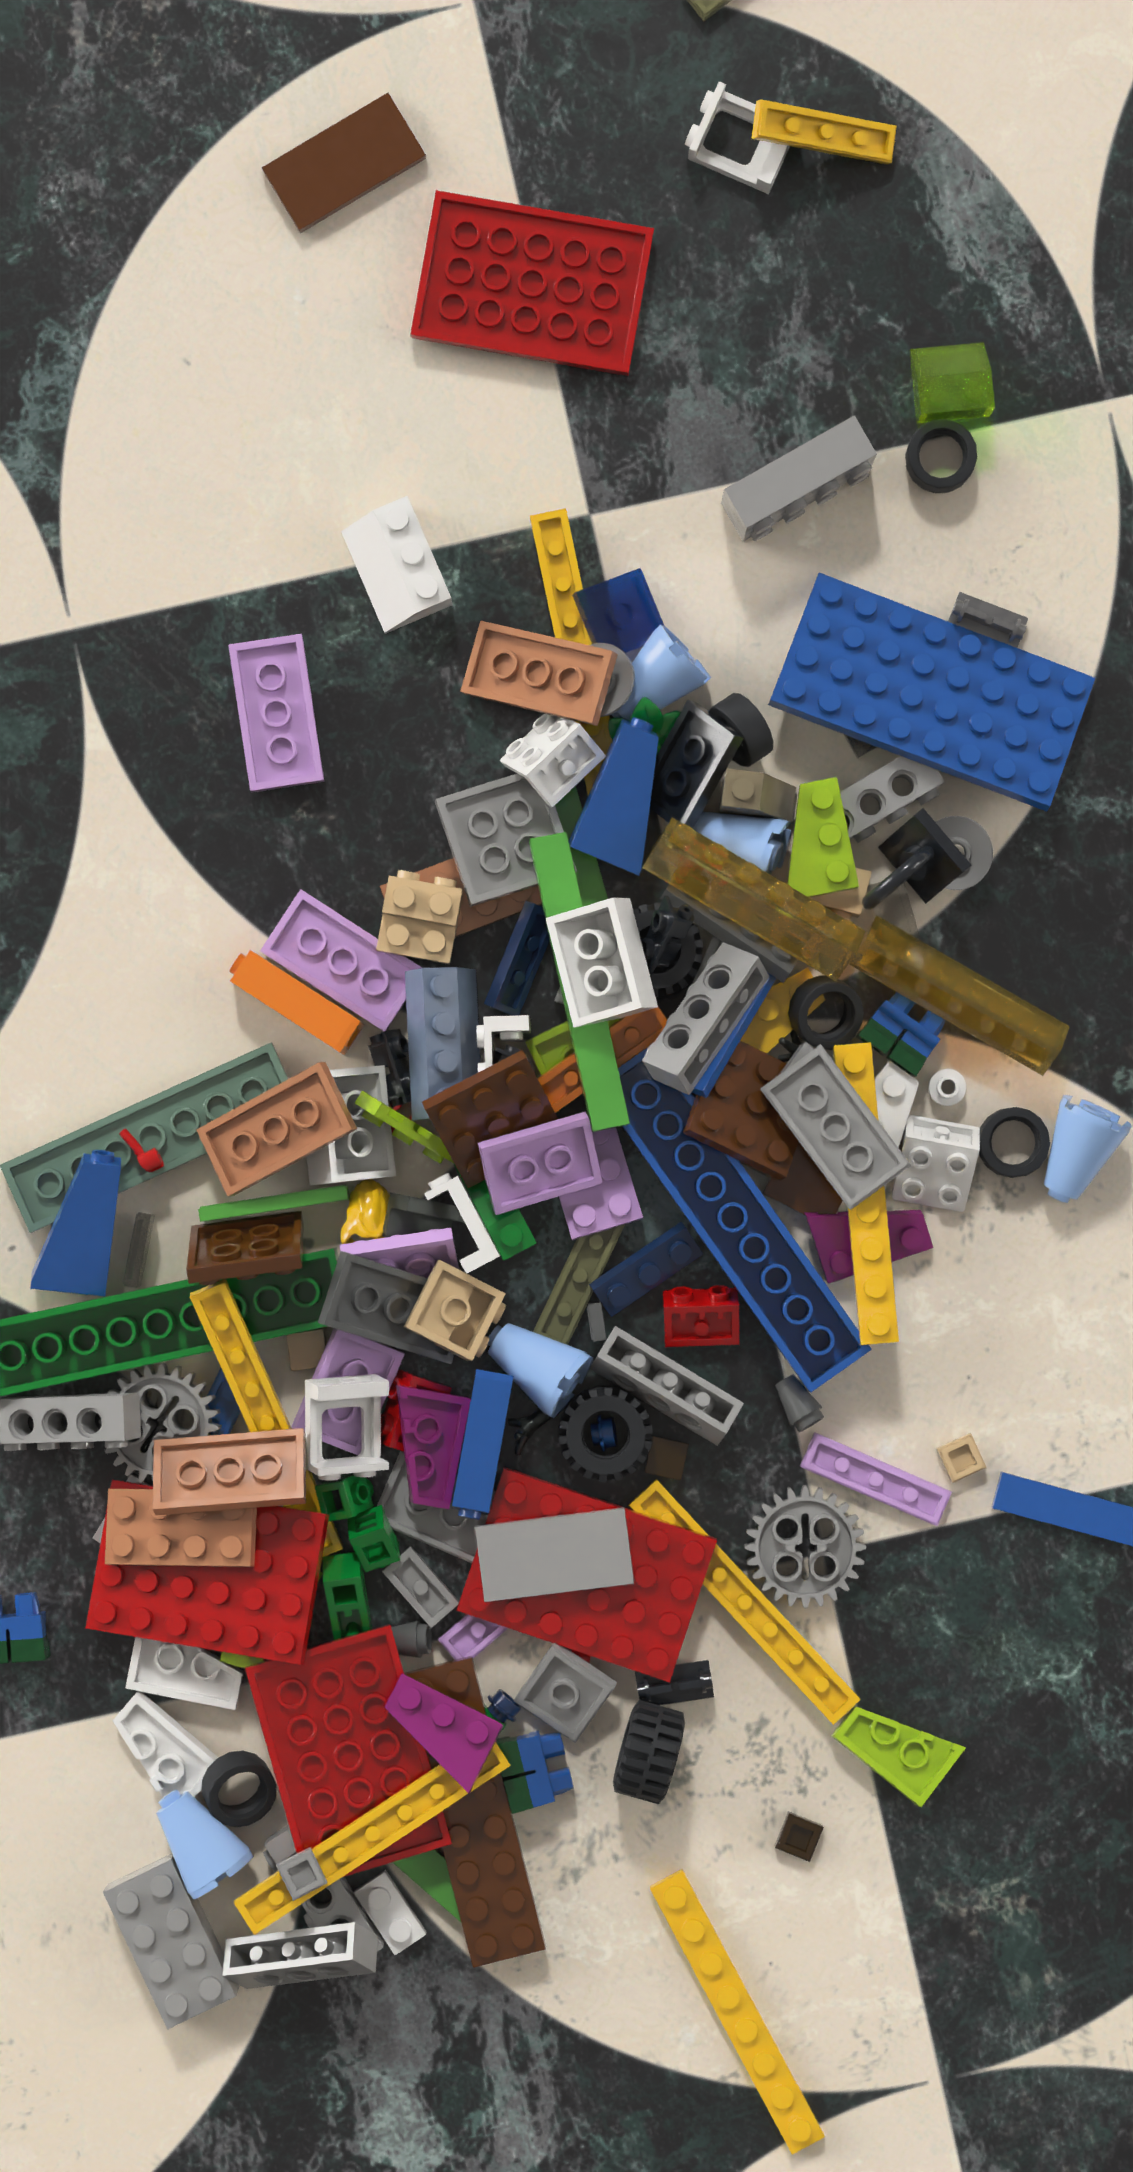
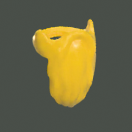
(365, 1211)

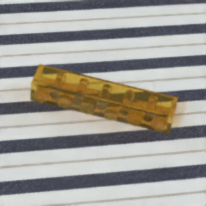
(754, 899)
(960, 995)

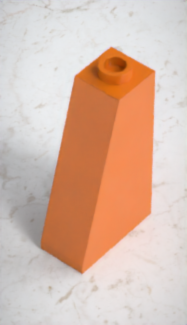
(295, 1001)

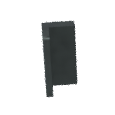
(417, 1215)

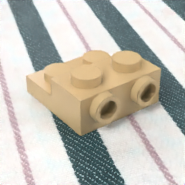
(420, 917)
(456, 1311)

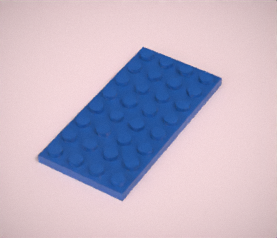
(932, 692)

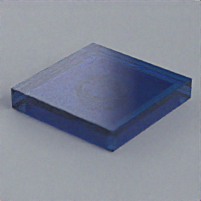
(619, 611)

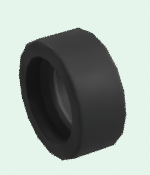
(960, 435)
(749, 723)
(803, 999)
(1041, 1136)
(250, 1810)

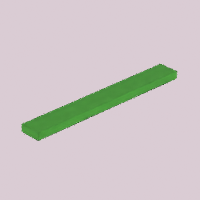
(591, 1042)

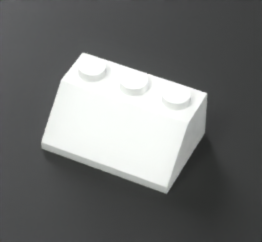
(396, 565)
(601, 962)
(366, 1151)

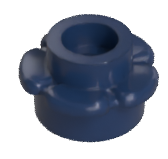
(503, 1706)

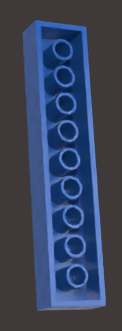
(740, 1232)

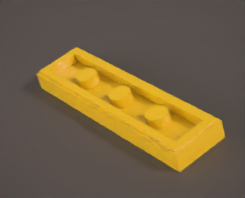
(823, 132)

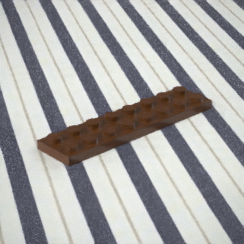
(485, 1848)

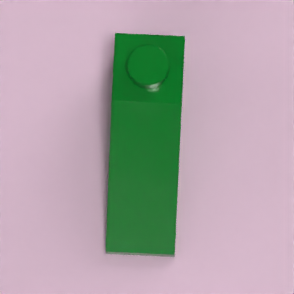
(506, 1229)
(346, 1595)

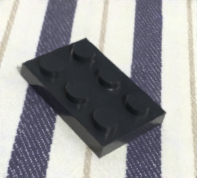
(691, 764)

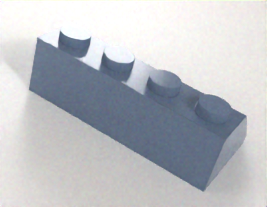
(440, 1031)

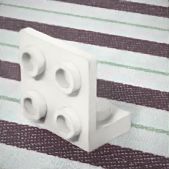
(553, 756)
(510, 1029)
(941, 1163)

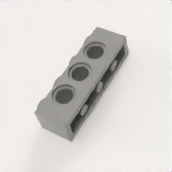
(878, 784)
(705, 1018)
(666, 1386)
(117, 1412)
(343, 1902)
(300, 1955)

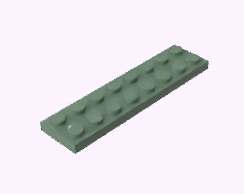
(161, 1121)

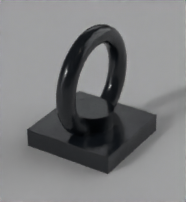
(921, 857)

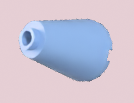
(663, 672)
(753, 838)
(1080, 1147)
(540, 1365)
(200, 1843)

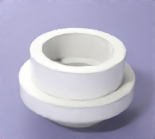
(935, 1087)

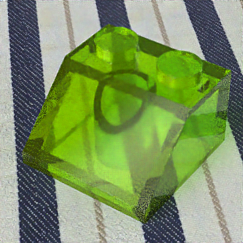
(952, 382)

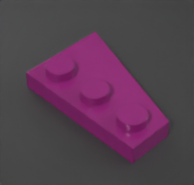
(833, 1245)
(432, 1442)
(446, 1728)

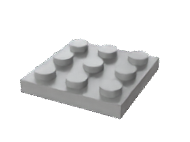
(491, 835)

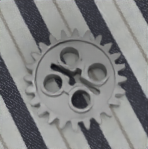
(169, 1386)
(771, 1547)

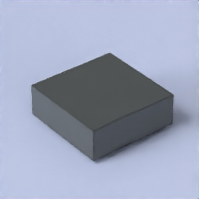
(596, 1321)

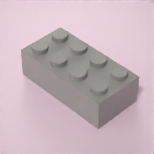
(798, 479)
(170, 1941)

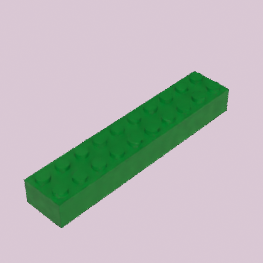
(152, 1325)

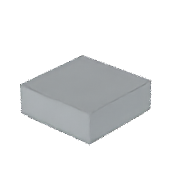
(301, 1873)

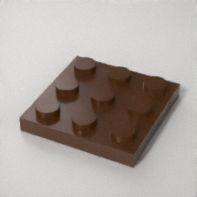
(486, 1107)
(740, 1117)
(245, 1248)

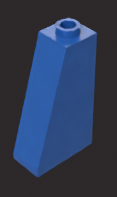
(619, 802)
(81, 1236)
(482, 1443)

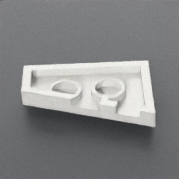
(894, 1099)
(183, 1673)
(163, 1746)

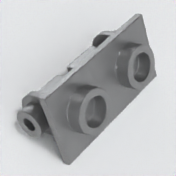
(988, 619)

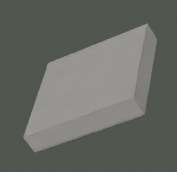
(565, 1691)

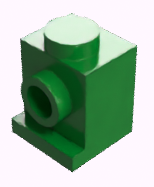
(353, 1492)
(373, 1539)

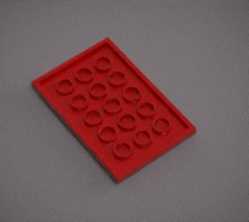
(532, 283)
(224, 1609)
(621, 1624)
(338, 1744)

